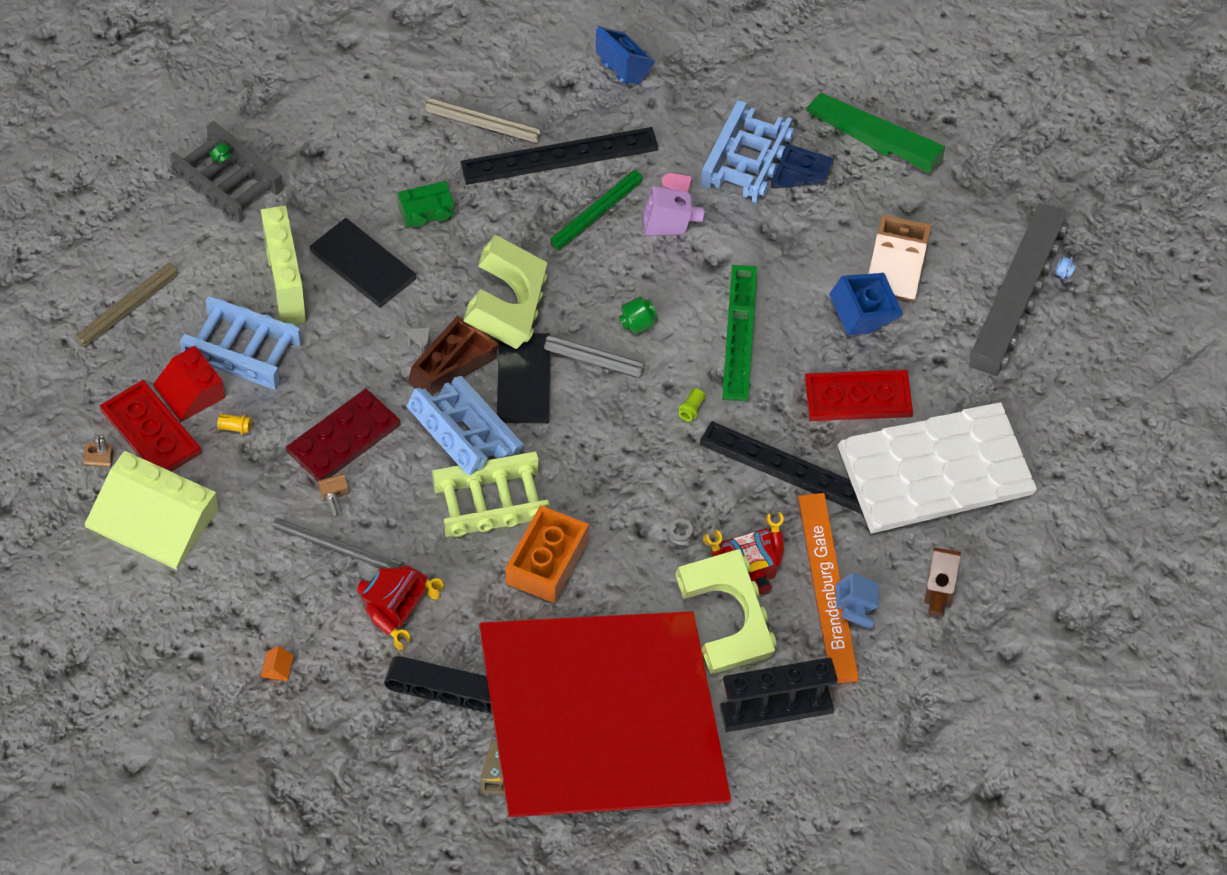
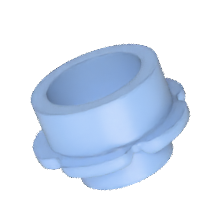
(1065, 267)

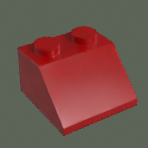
(189, 384)

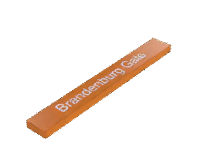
(824, 577)

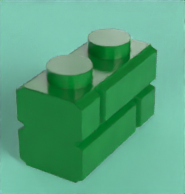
(425, 204)

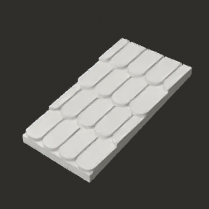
(936, 467)

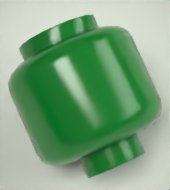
(638, 315)

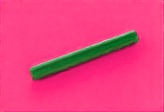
(596, 209)

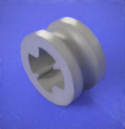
(684, 524)

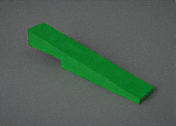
(878, 133)
(739, 333)

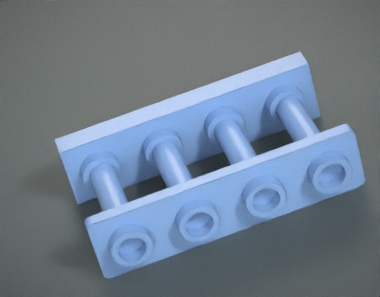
(243, 364)

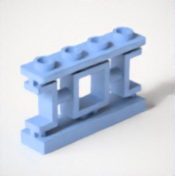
(729, 144)
(475, 413)

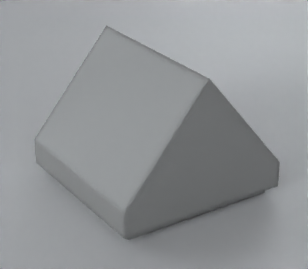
(418, 340)

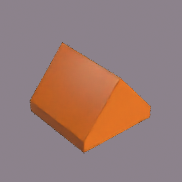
(277, 664)

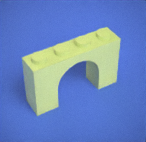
(284, 265)
(525, 275)
(730, 574)

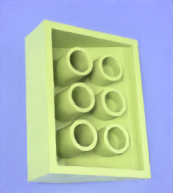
(152, 510)

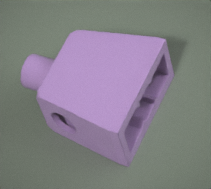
(669, 212)

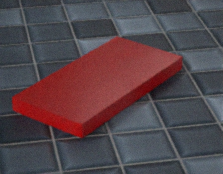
(858, 395)
(150, 427)

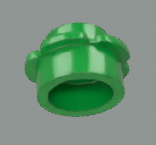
(220, 152)

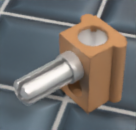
(98, 453)
(331, 489)

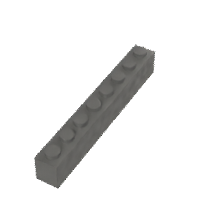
(1018, 290)

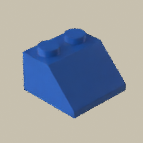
(622, 55)
(865, 302)

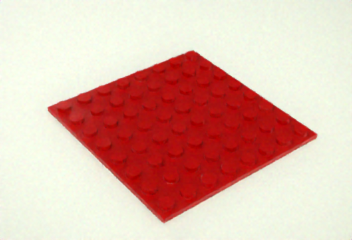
(602, 714)

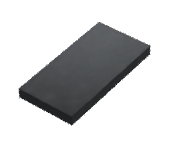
(363, 262)
(524, 381)

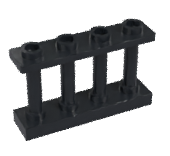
(778, 694)

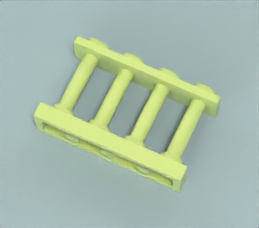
(494, 471)

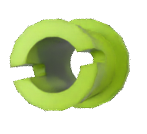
(689, 408)

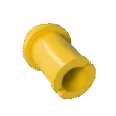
(235, 423)

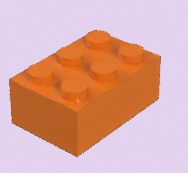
(547, 554)

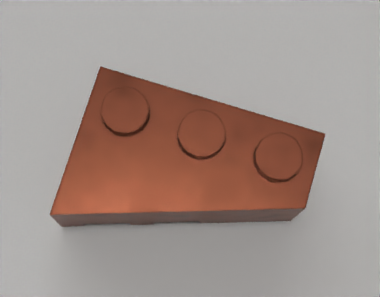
(453, 354)

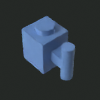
(857, 598)

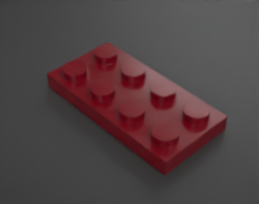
(343, 435)

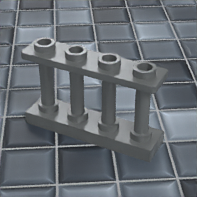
(250, 165)

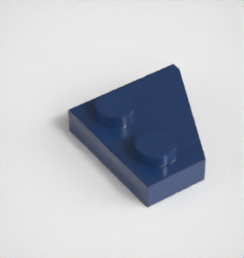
(801, 168)

